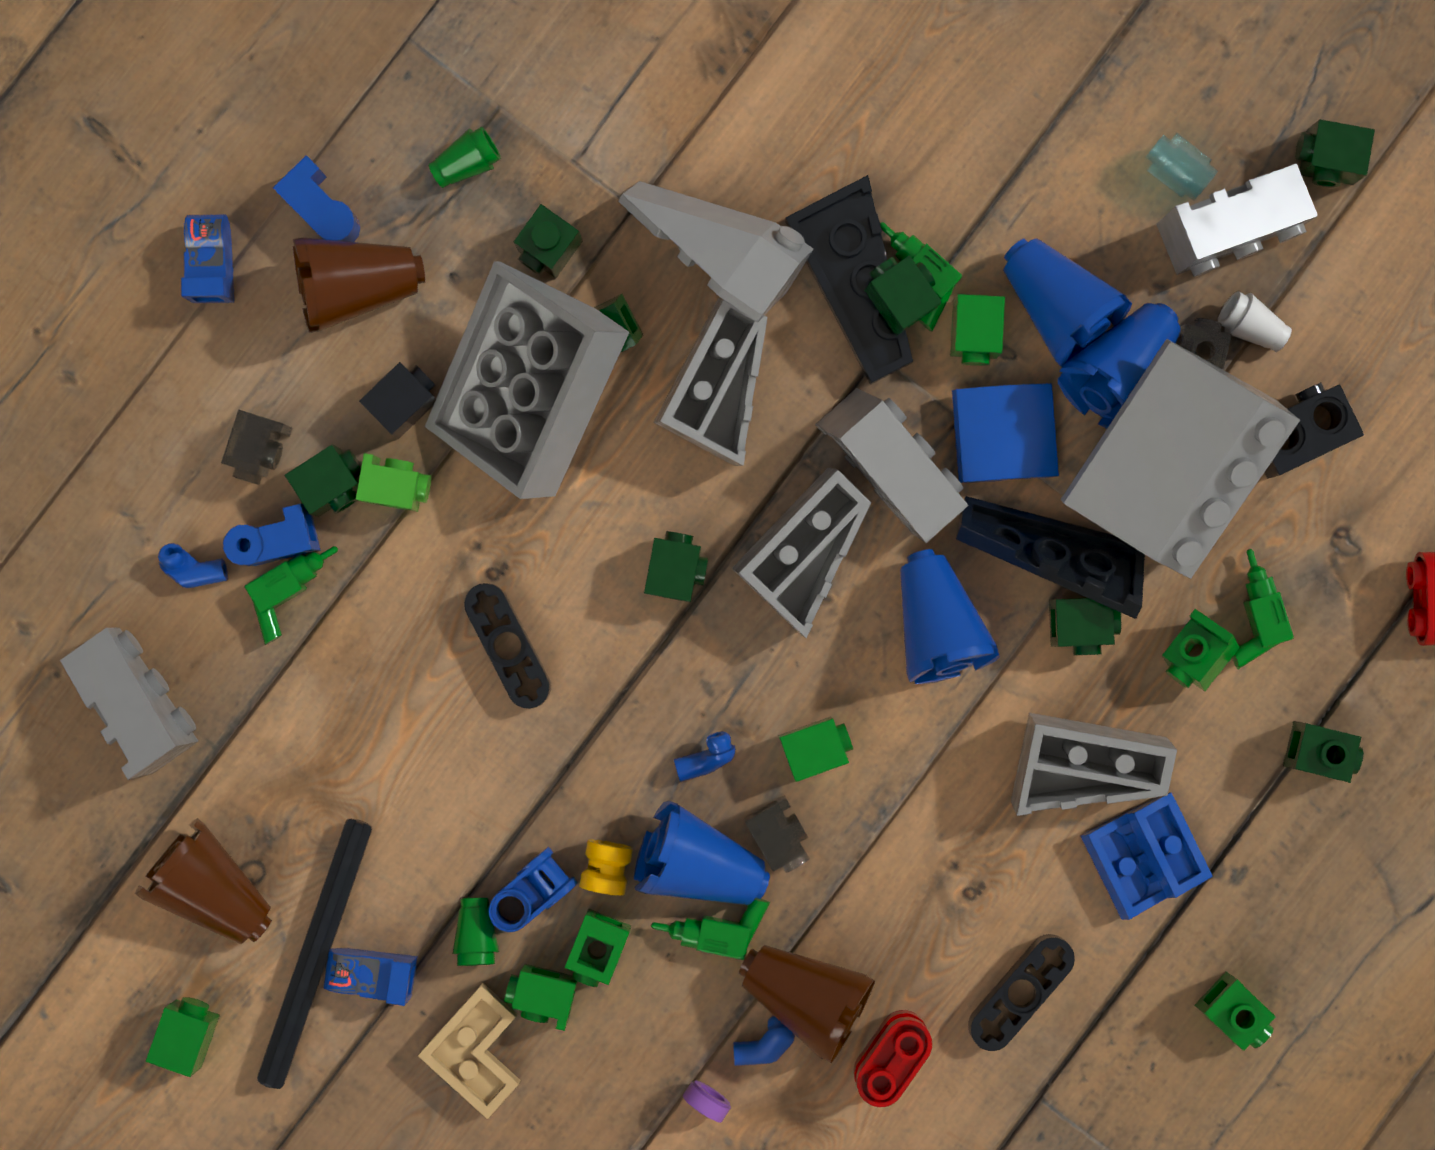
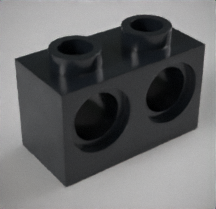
(1308, 439)

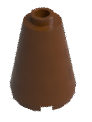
(352, 278)
(207, 887)
(807, 996)

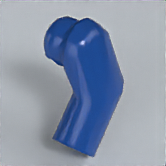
(187, 570)
(707, 761)
(767, 1049)

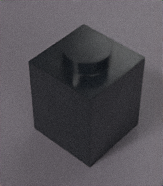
(400, 399)

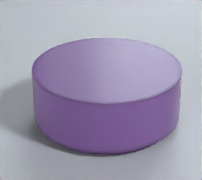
(707, 1101)

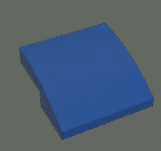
(1005, 433)
(1146, 856)

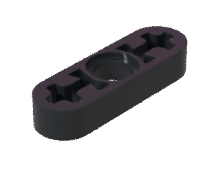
(482, 619)
(1024, 1012)

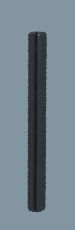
(314, 953)

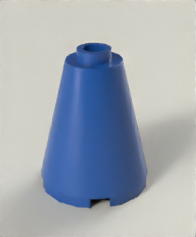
(1062, 298)
(1113, 364)
(940, 622)
(696, 861)

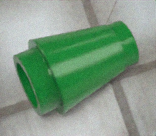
(465, 157)
(475, 934)

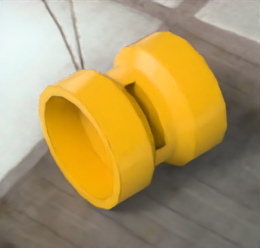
(606, 867)

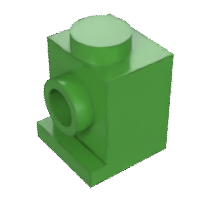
(392, 484)

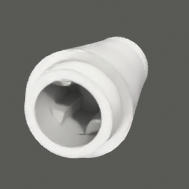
(1252, 321)

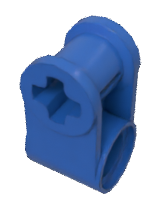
(532, 890)

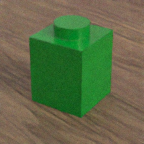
(977, 328)
(816, 748)
(183, 1036)

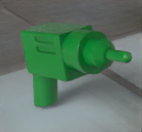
(943, 273)
(282, 585)
(1265, 615)
(716, 934)

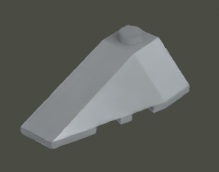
(745, 256)

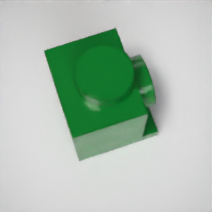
(1217, 651)
(587, 967)
(542, 995)
(1224, 1002)

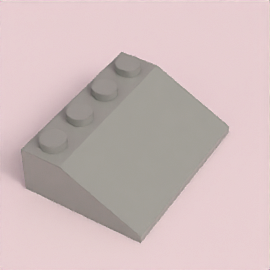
(525, 381)
(1180, 458)

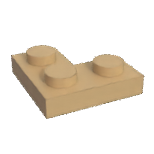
(461, 1052)

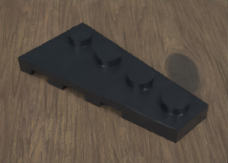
(845, 251)
(1061, 552)

